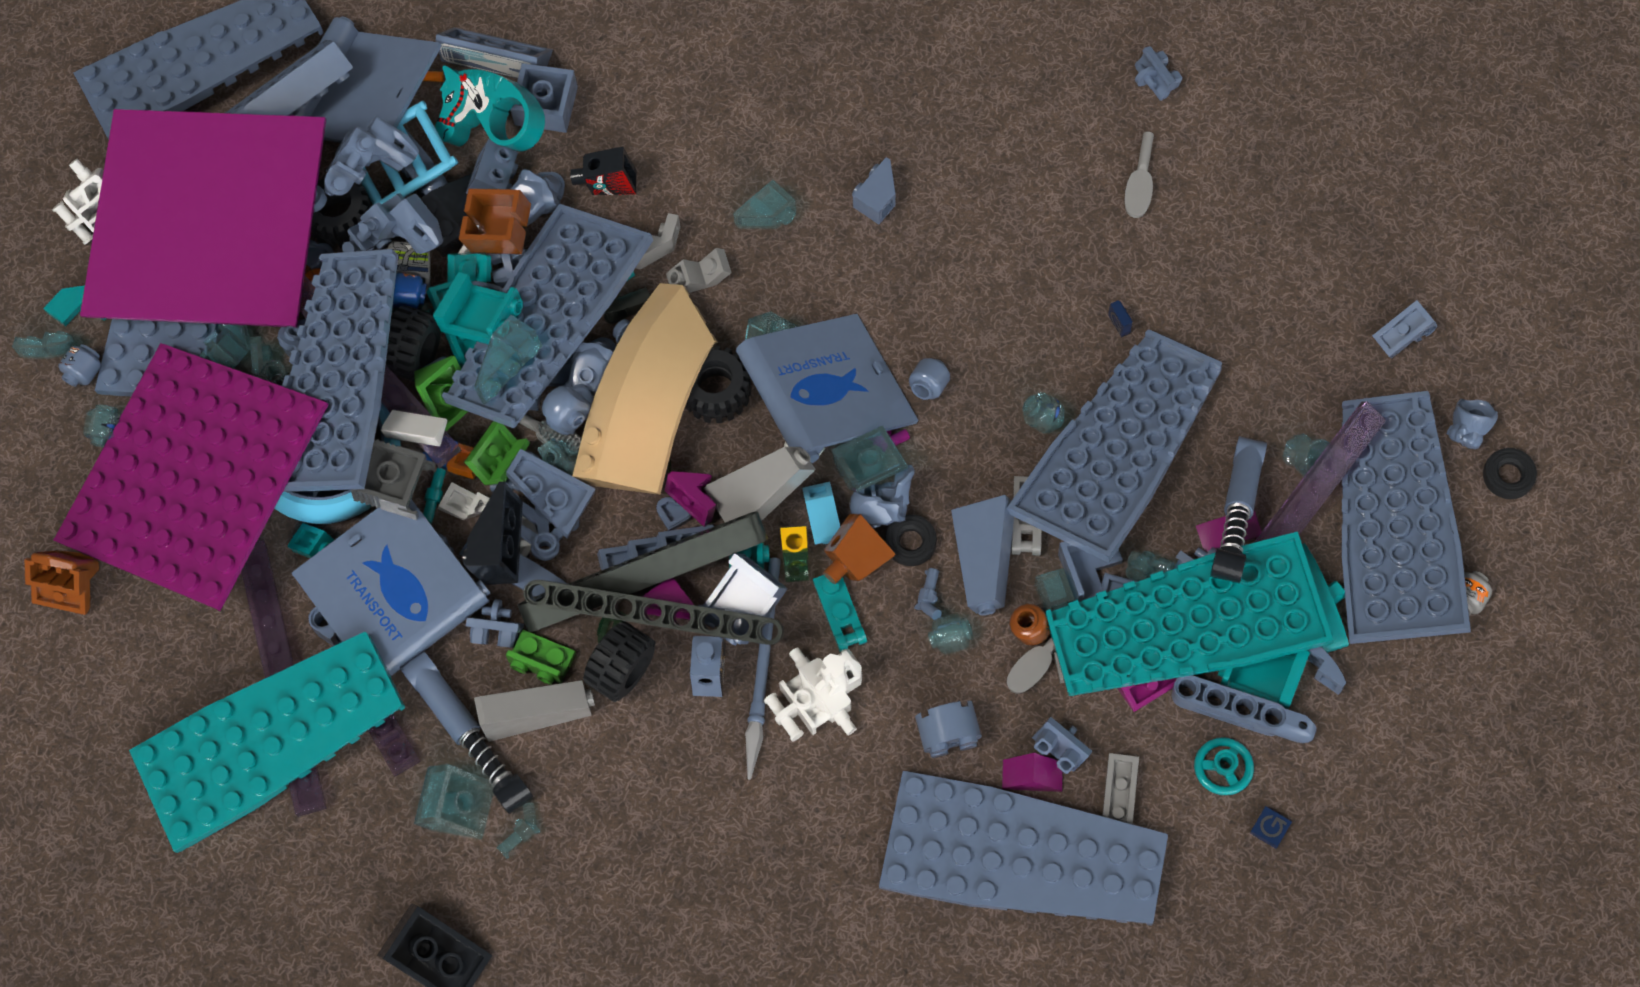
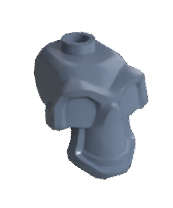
(541, 190)
(590, 363)
(567, 407)
(884, 502)

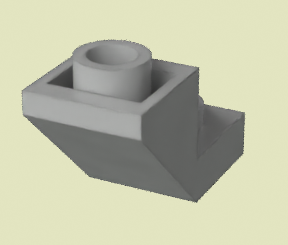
(663, 243)
(700, 274)

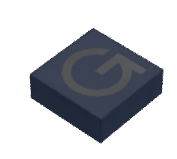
(1120, 318)
(1270, 827)

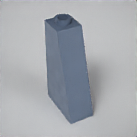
(984, 551)

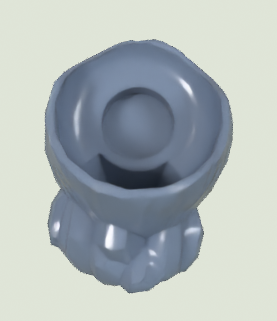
(1471, 422)

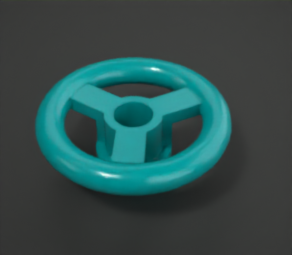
(1231, 758)

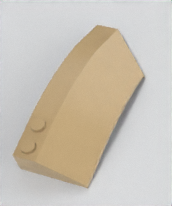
(644, 394)

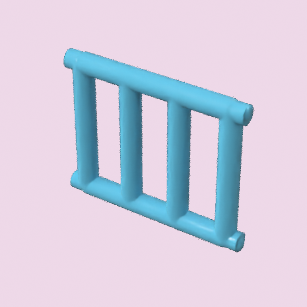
(424, 175)

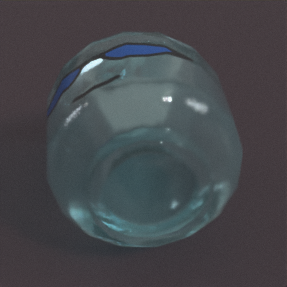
(1043, 412)
(100, 424)

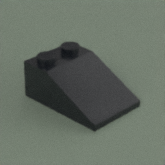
(448, 207)
(496, 538)
(433, 951)

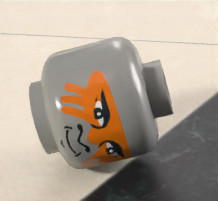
(1477, 591)

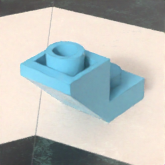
(821, 512)

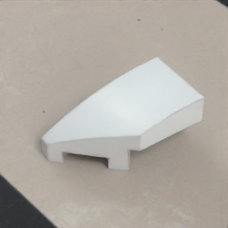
(462, 502)

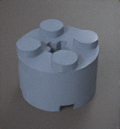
(948, 727)

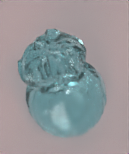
(1303, 452)

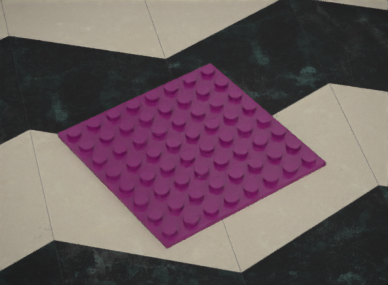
(204, 218)
(191, 475)

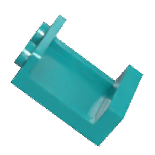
(475, 310)
(1270, 679)

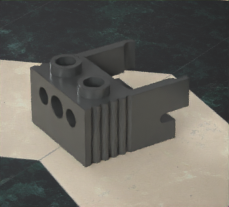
(392, 478)

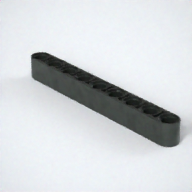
(655, 566)
(639, 611)

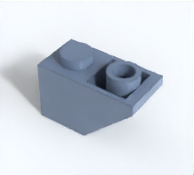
(877, 194)

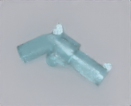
(522, 830)

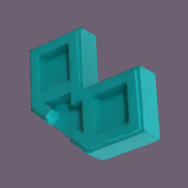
(66, 304)

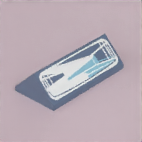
(489, 52)

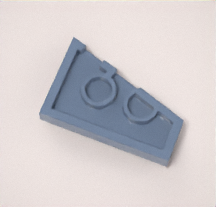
(552, 491)

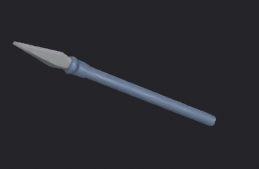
(754, 732)

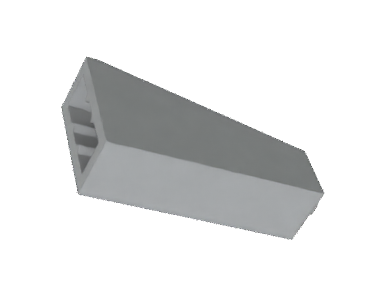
(761, 483)
(532, 708)

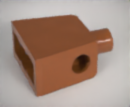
(855, 550)

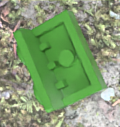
(494, 454)

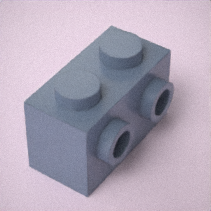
(493, 167)

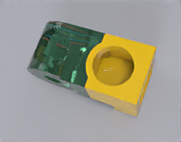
(795, 553)

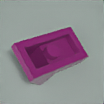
(689, 493)

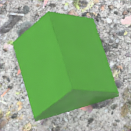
(431, 384)

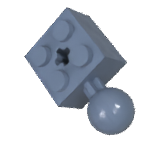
(554, 91)

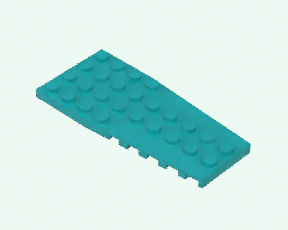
(1192, 622)
(263, 739)

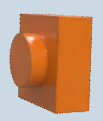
(457, 465)

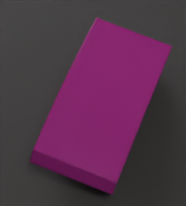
(1211, 531)

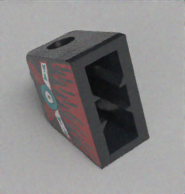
(607, 173)

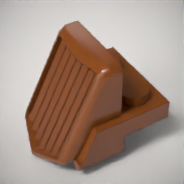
(61, 579)

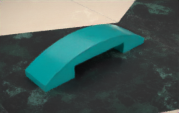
(1332, 615)

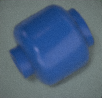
(409, 290)

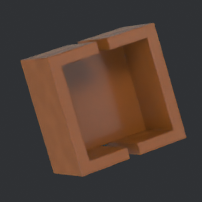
(499, 218)

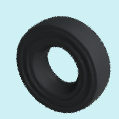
(1516, 458)
(919, 555)

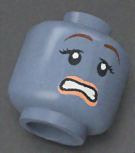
(79, 365)

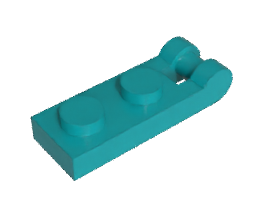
(839, 612)

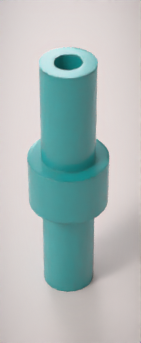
(434, 494)

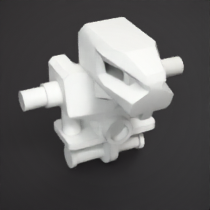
(82, 201)
(818, 693)

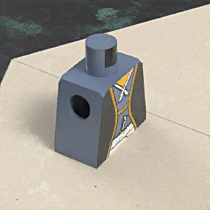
(707, 663)

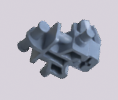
(362, 149)
(395, 217)

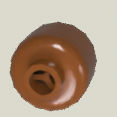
(1029, 624)

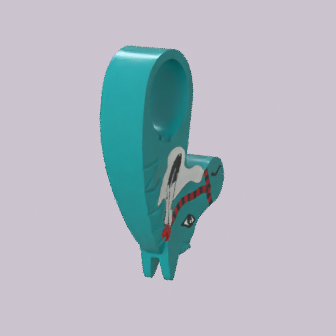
(486, 98)

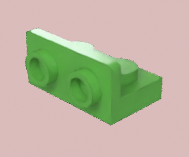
(540, 657)

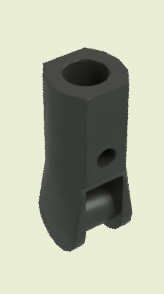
(626, 305)

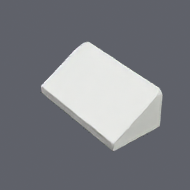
(414, 428)

